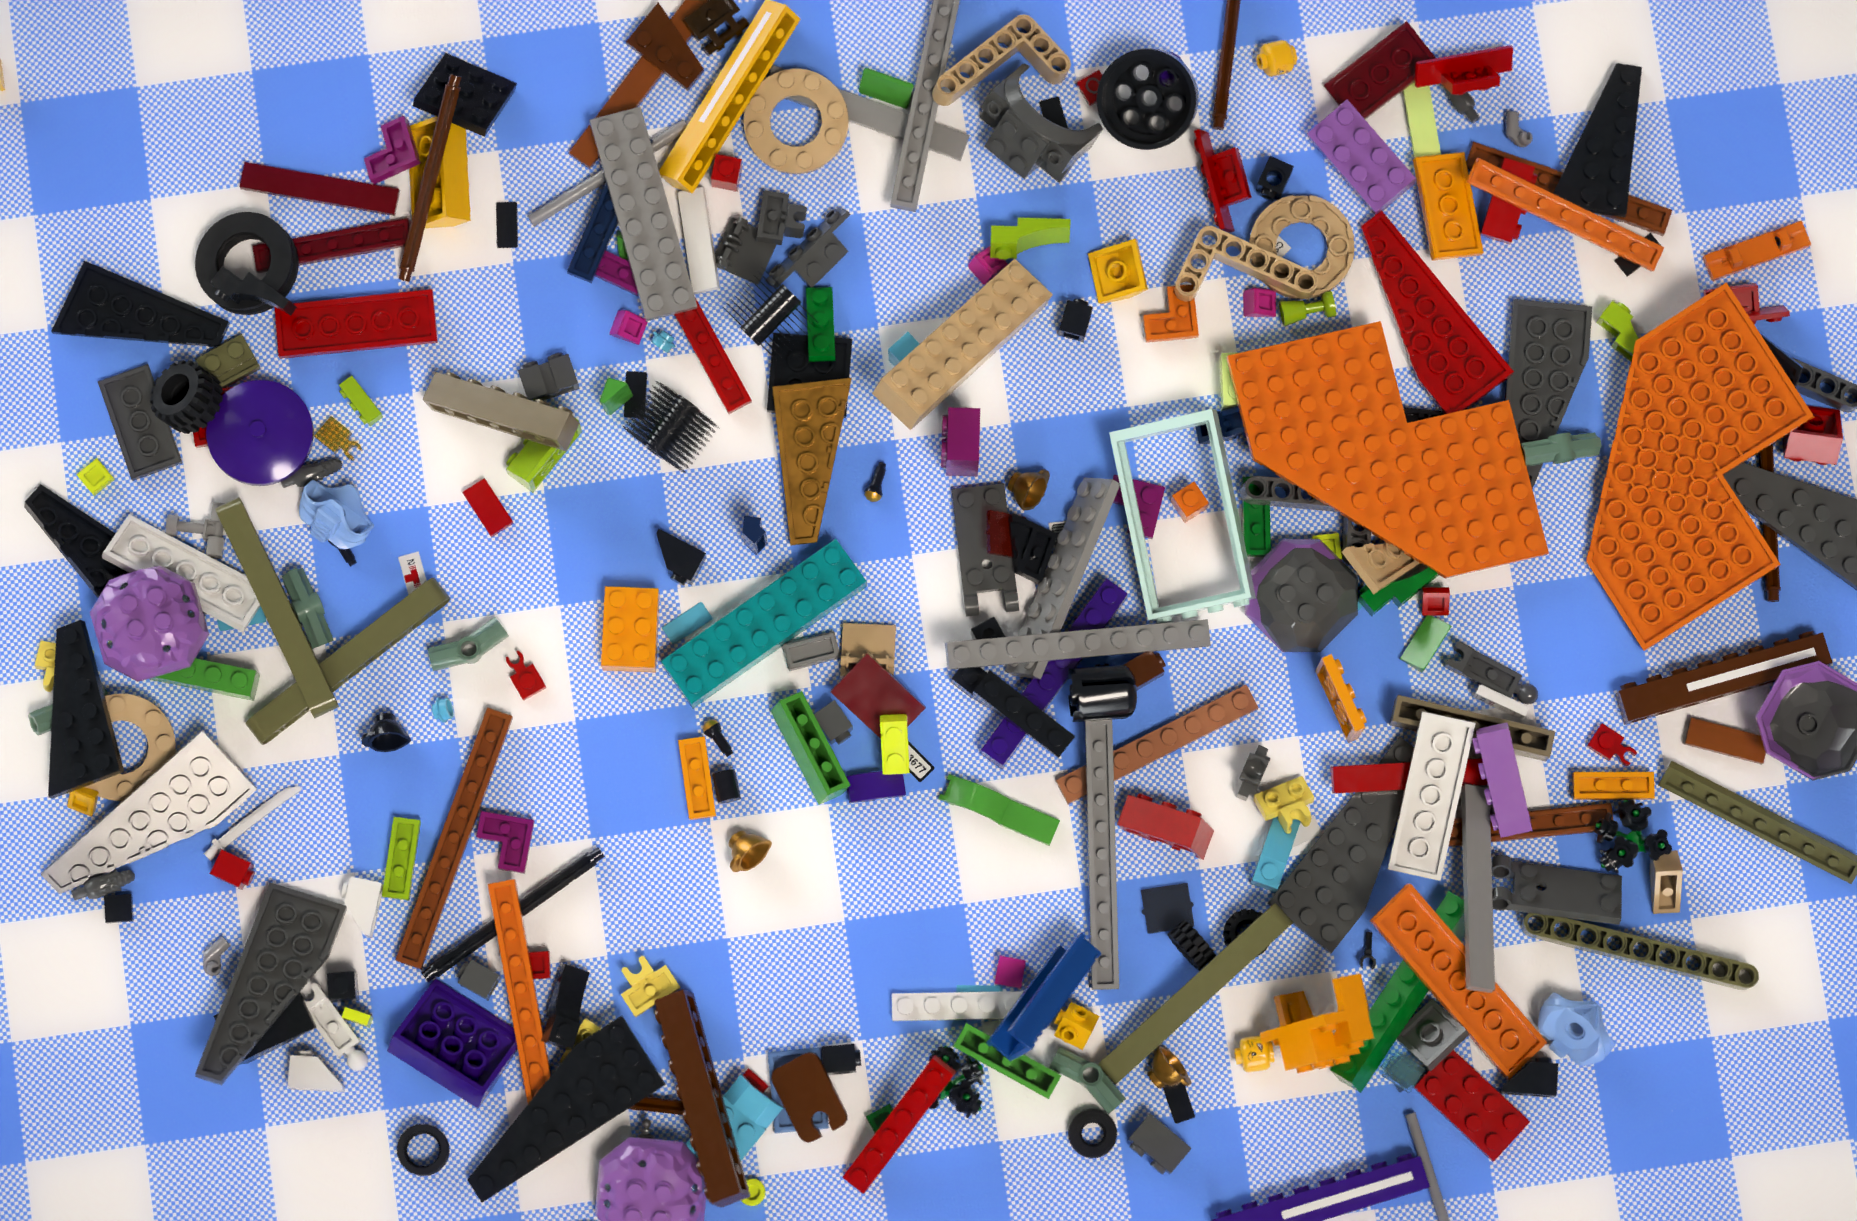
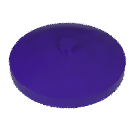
(260, 433)

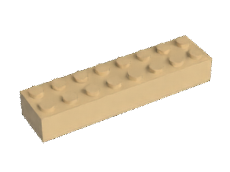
(962, 344)

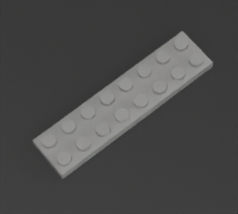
(643, 214)
(1067, 565)

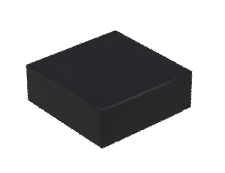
(119, 908)

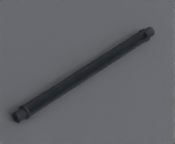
(527, 904)

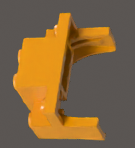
(1310, 1039)

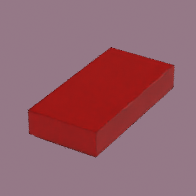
(487, 507)

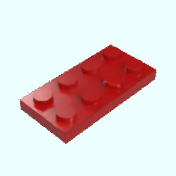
(1472, 1105)

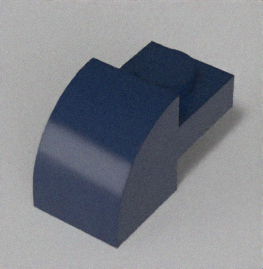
(1230, 424)

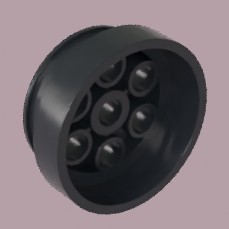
(1113, 108)

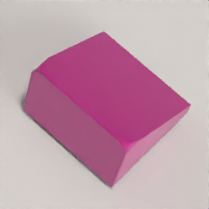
(985, 267)
(1259, 303)
(628, 327)
(1010, 972)

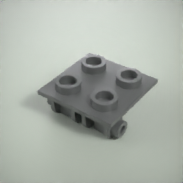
(741, 253)

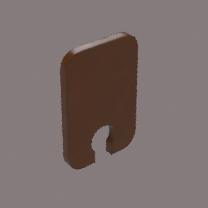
(805, 1091)

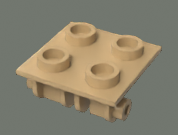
(870, 638)

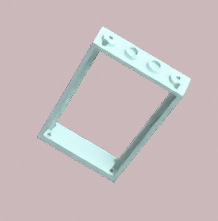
(1212, 603)

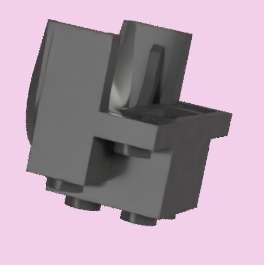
(1028, 139)

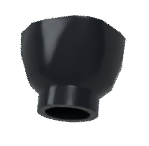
(386, 734)

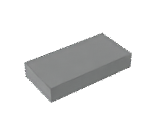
(811, 651)

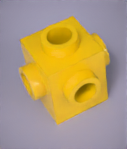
(1075, 1025)

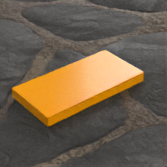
(1448, 206)

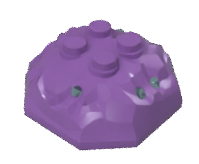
(149, 623)
(650, 1183)

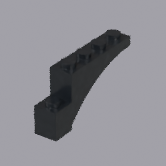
(1013, 707)

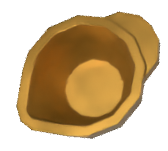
(1029, 488)
(747, 851)
(1167, 1069)

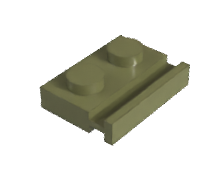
(230, 361)

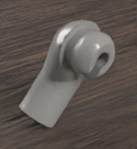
(1514, 132)
(212, 956)

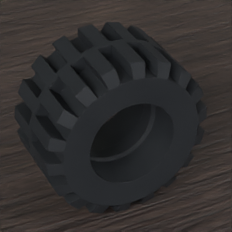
(186, 397)

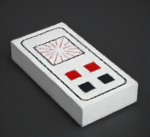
(1501, 702)

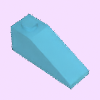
(1274, 856)

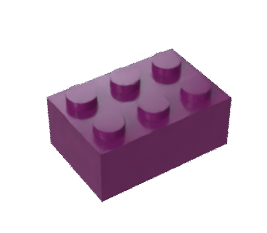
(961, 441)

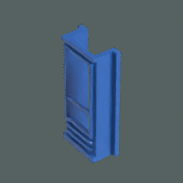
(1043, 998)

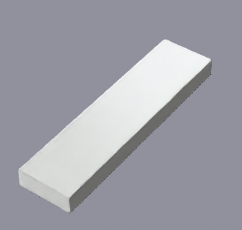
(698, 241)

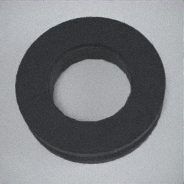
(238, 228)

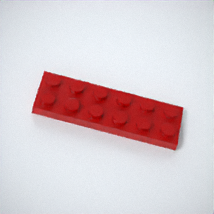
(357, 324)

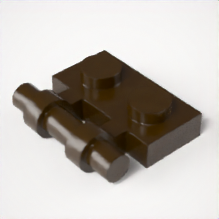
(709, 17)

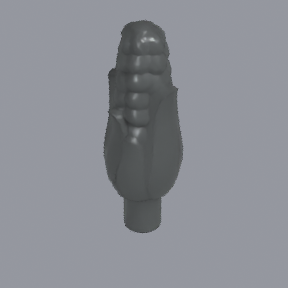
(1464, 105)
(314, 471)
(103, 885)

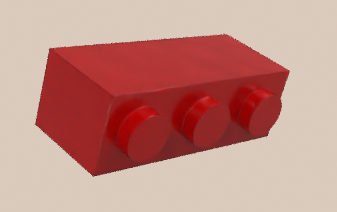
(1502, 217)

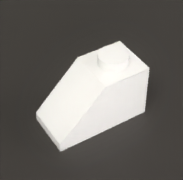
(363, 902)
(311, 1074)

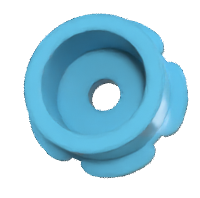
(663, 341)
(442, 709)

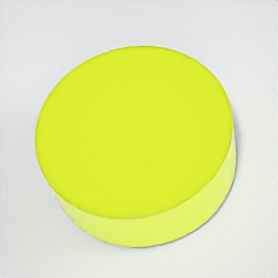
(757, 1192)

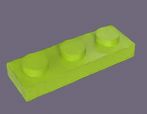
(401, 858)

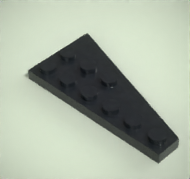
(1602, 160)
(119, 308)
(81, 730)

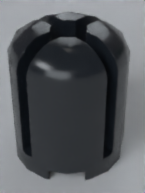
(1102, 693)

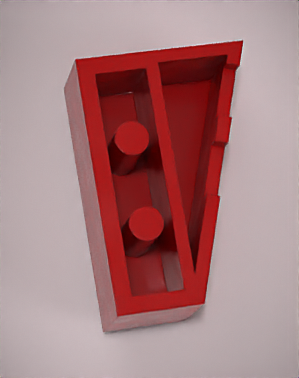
(1166, 824)

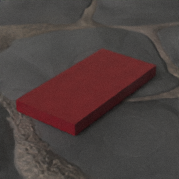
(1380, 71)

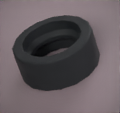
(403, 1143)

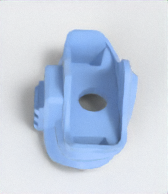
(335, 514)
(1575, 1029)

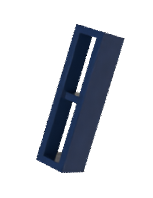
(753, 534)

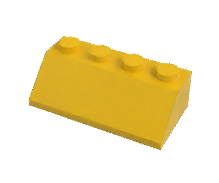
(451, 194)

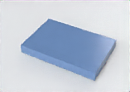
(782, 1122)

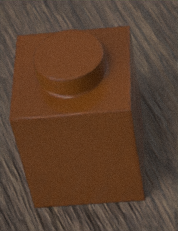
(1146, 668)

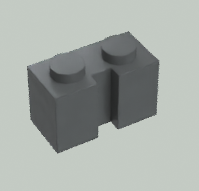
(549, 378)
(1159, 1144)

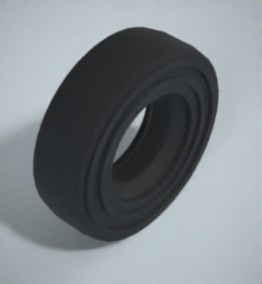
(1109, 1133)

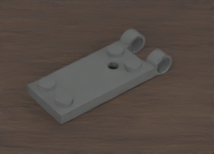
(970, 516)
(1567, 892)

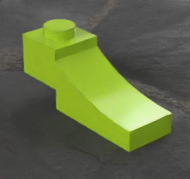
(1029, 233)
(1617, 321)

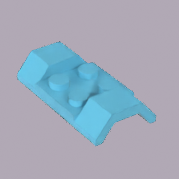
(748, 1113)

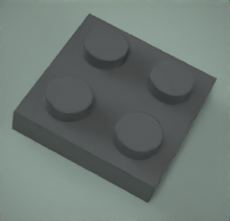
(1431, 1035)

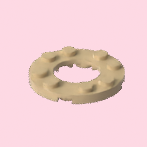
(799, 158)
(1321, 215)
(159, 738)

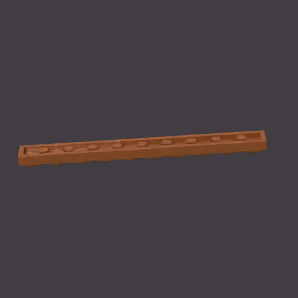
(454, 838)

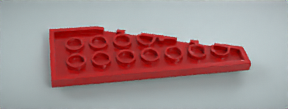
(1441, 340)

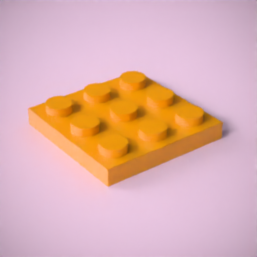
(1341, 697)

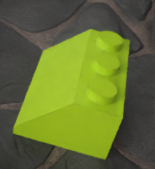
(535, 462)

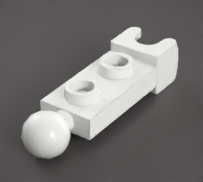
(335, 1029)

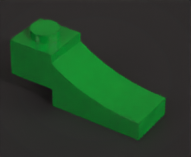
(1397, 591)

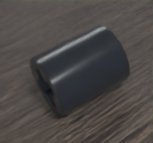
(726, 786)

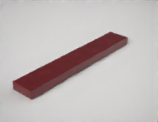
(319, 189)
(341, 243)

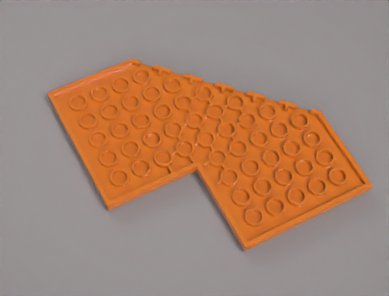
(1434, 487)
(1667, 520)

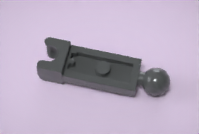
(1490, 674)

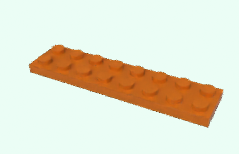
(1440, 964)

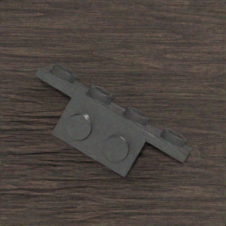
(815, 255)

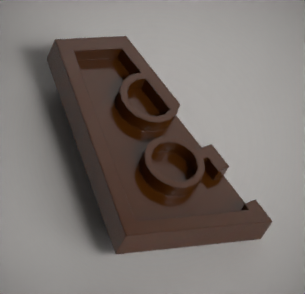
(665, 48)

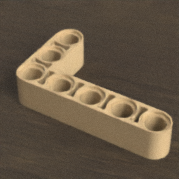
(997, 55)
(1242, 263)

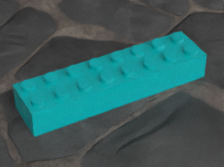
(764, 623)

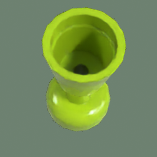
(1297, 310)

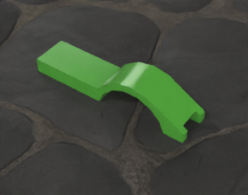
(1000, 809)

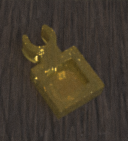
(336, 436)

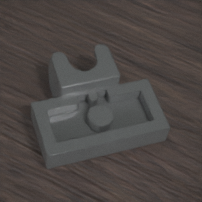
(779, 219)
(1253, 772)

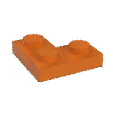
(1177, 323)

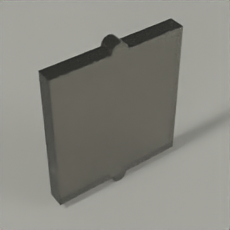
(1166, 907)

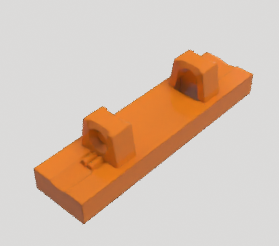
(1756, 251)

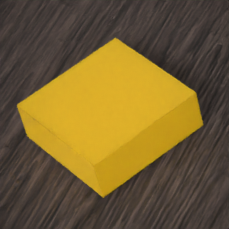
(83, 800)

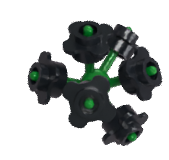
(1629, 845)
(960, 1094)

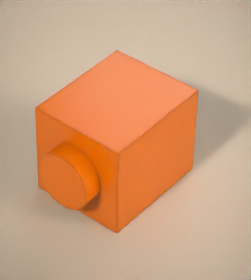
(1189, 502)

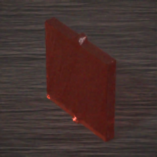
(998, 534)

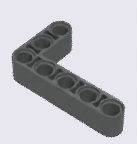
(1838, 386)
(1294, 500)

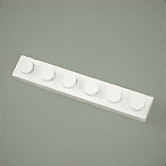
(953, 1005)

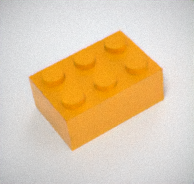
(630, 629)

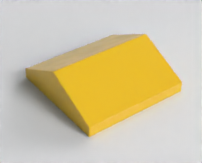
(1118, 272)

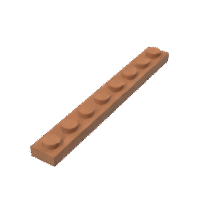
(1166, 739)

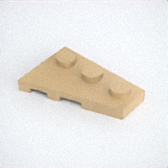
(1379, 564)

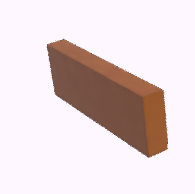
(1725, 741)

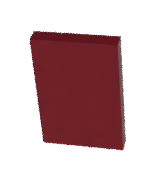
(872, 692)

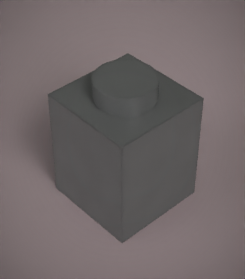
(834, 723)
(478, 979)

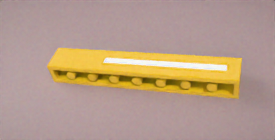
(729, 96)

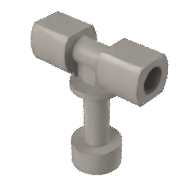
(211, 530)

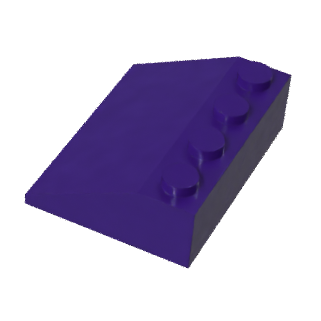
(455, 1043)

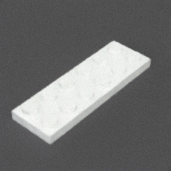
(220, 589)
(1431, 796)

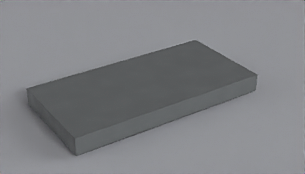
(143, 438)

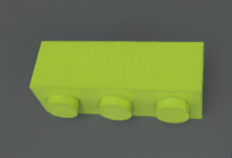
(360, 401)

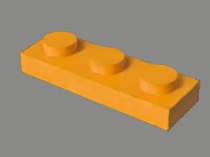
(697, 778)
(1613, 786)

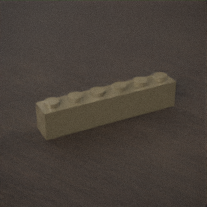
(501, 410)
(1526, 739)

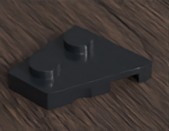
(1030, 547)

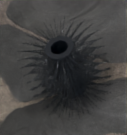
(770, 315)
(670, 427)

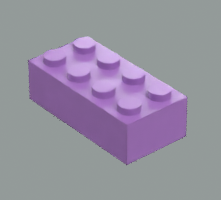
(1361, 157)

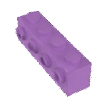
(1503, 780)

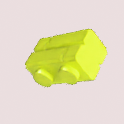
(894, 744)

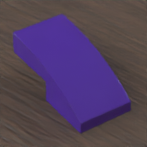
(875, 786)

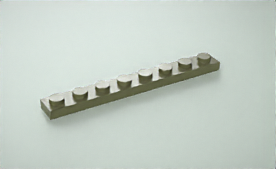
(1760, 821)

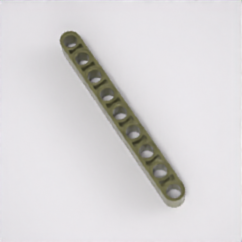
(277, 607)
(352, 657)
(1652, 948)
(1195, 993)

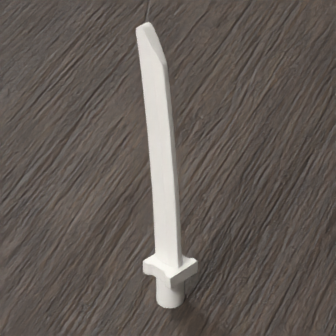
(249, 821)

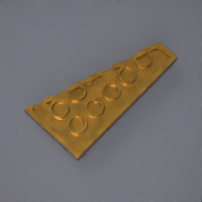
(808, 437)

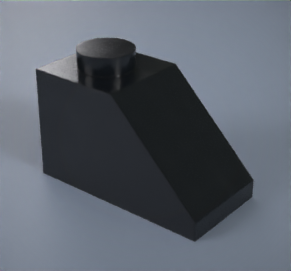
(681, 559)
(1534, 1079)

